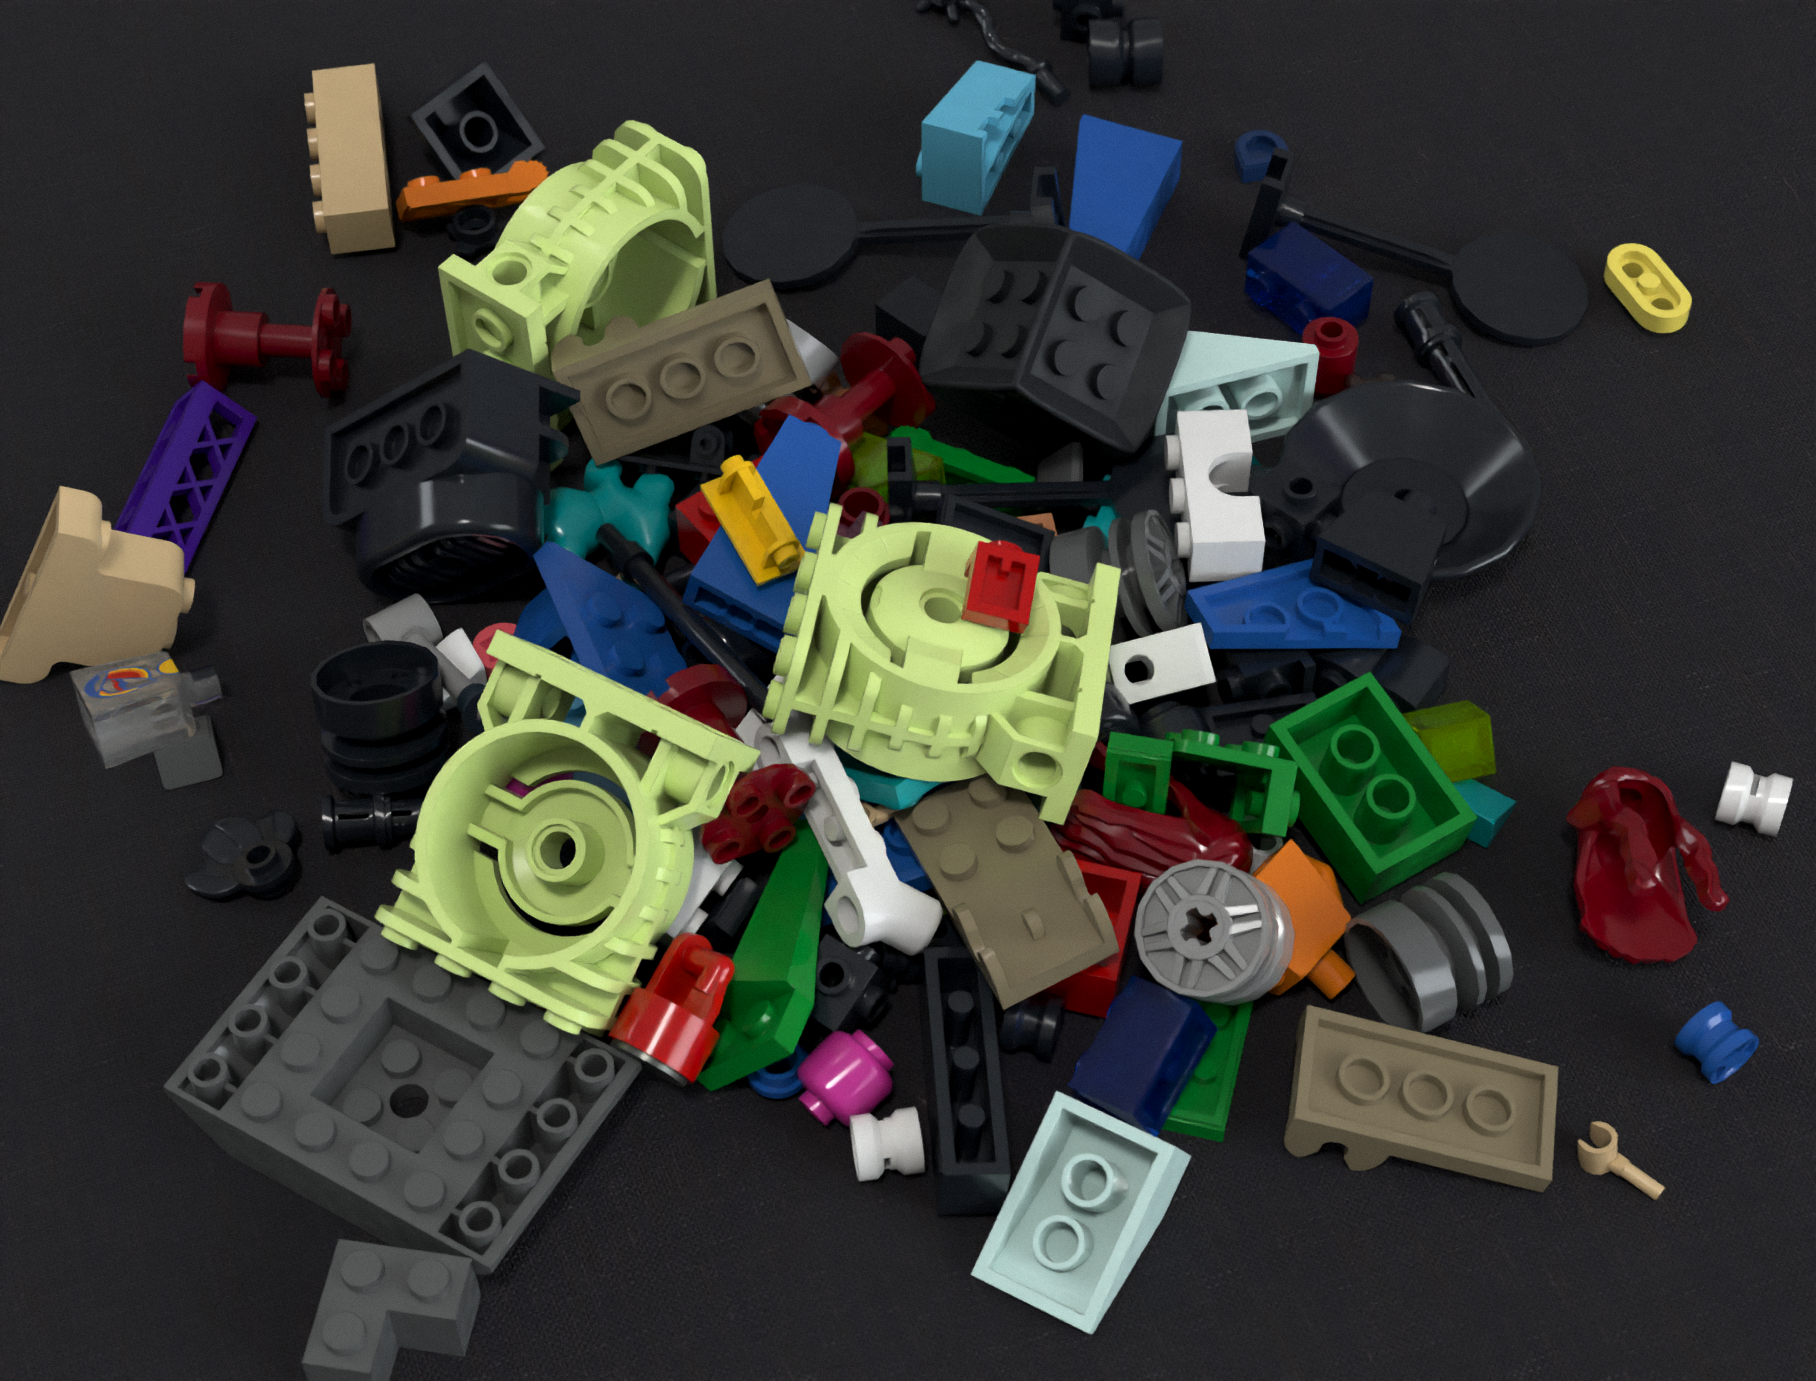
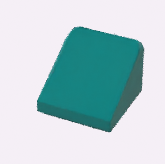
(1490, 808)

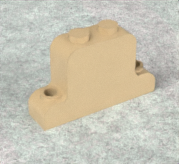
(91, 594)

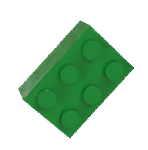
(1370, 788)

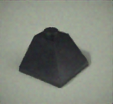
(474, 125)

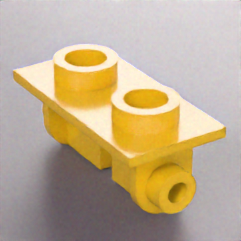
(753, 521)

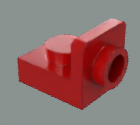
(1000, 585)

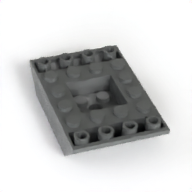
(347, 1029)

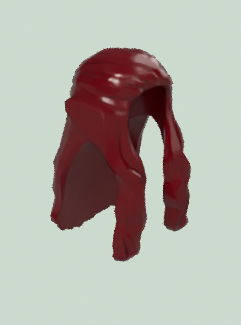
(1145, 840)
(1629, 867)

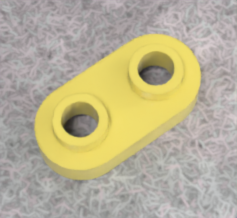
(1647, 288)

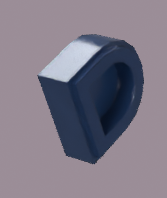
(1254, 153)

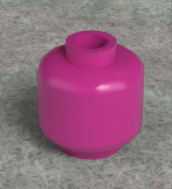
(844, 1077)

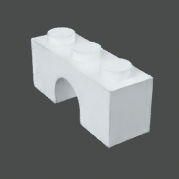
(1218, 531)

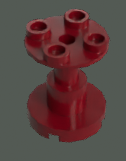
(226, 338)
(880, 383)
(760, 803)

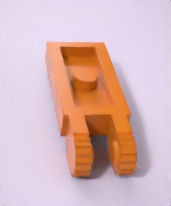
(430, 198)

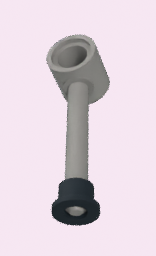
(414, 622)

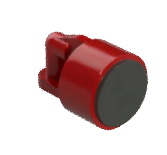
(673, 1016)

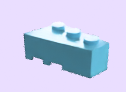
(974, 136)

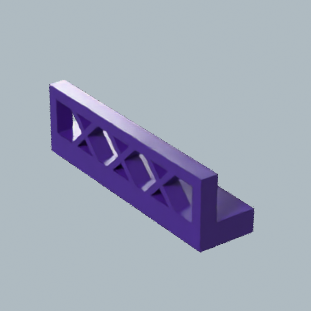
(171, 462)

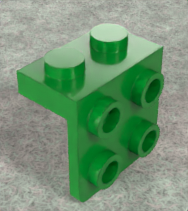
(1263, 783)

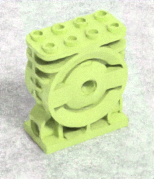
(589, 247)
(887, 656)
(622, 862)

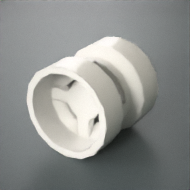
(1754, 799)
(887, 1144)

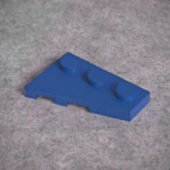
(1286, 612)

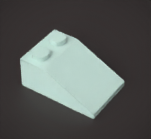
(1240, 373)
(1080, 1212)

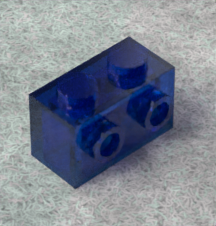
(1306, 280)
(1143, 1055)

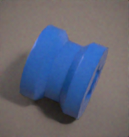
(1716, 1042)

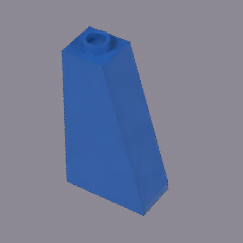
(1122, 182)
(800, 478)

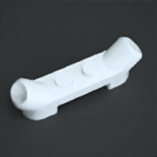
(869, 898)

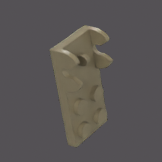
(679, 370)
(1007, 886)
(1420, 1101)

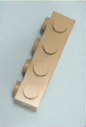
(351, 159)

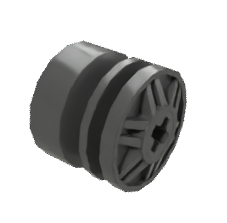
(1151, 575)
(1429, 954)

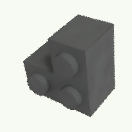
(387, 1301)

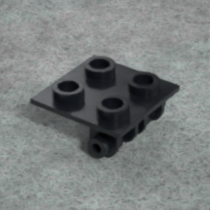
(704, 456)

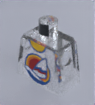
(141, 704)

